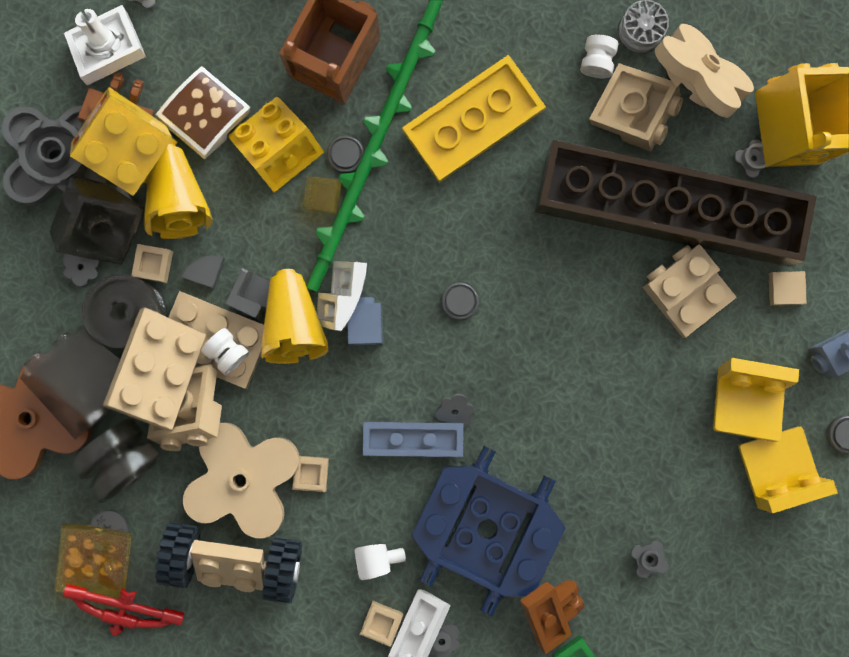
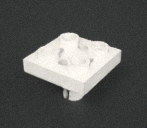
(103, 43)

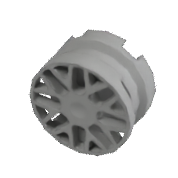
(643, 27)

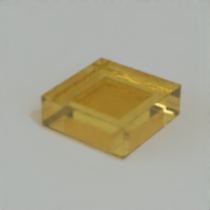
(321, 194)

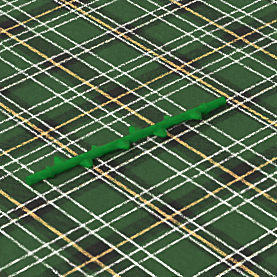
(372, 155)

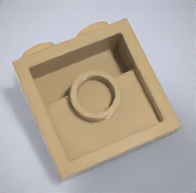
(637, 107)
(689, 289)
(197, 416)

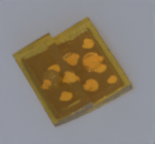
(93, 559)

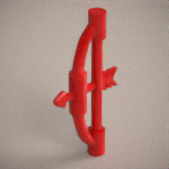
(124, 602)

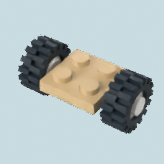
(228, 565)

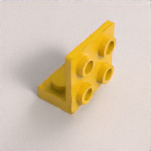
(276, 143)
(751, 398)
(783, 472)

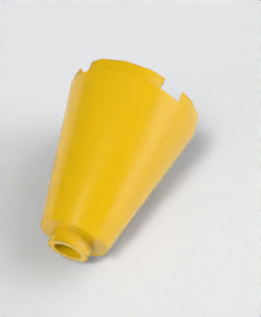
(174, 198)
(291, 321)

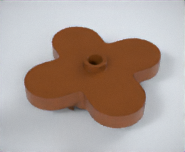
(25, 442)

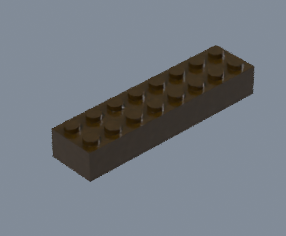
(675, 204)

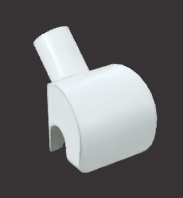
(376, 560)

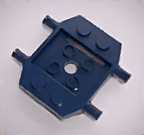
(483, 557)

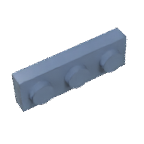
(413, 439)

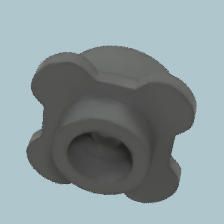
(640, 556)

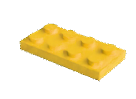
(473, 118)

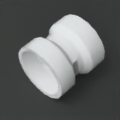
(599, 56)
(224, 351)

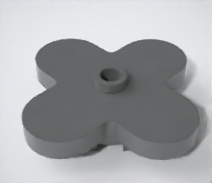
(37, 140)

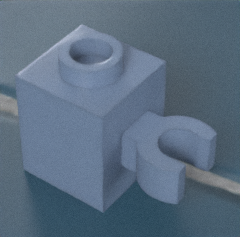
(832, 355)

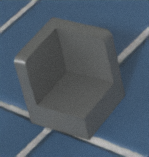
(249, 294)

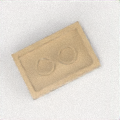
(211, 319)
(154, 369)

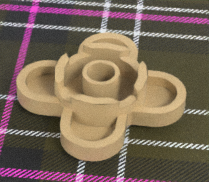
(711, 79)
(256, 503)

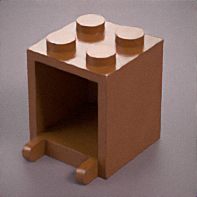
(323, 58)

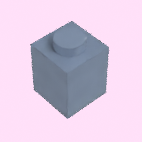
(366, 323)

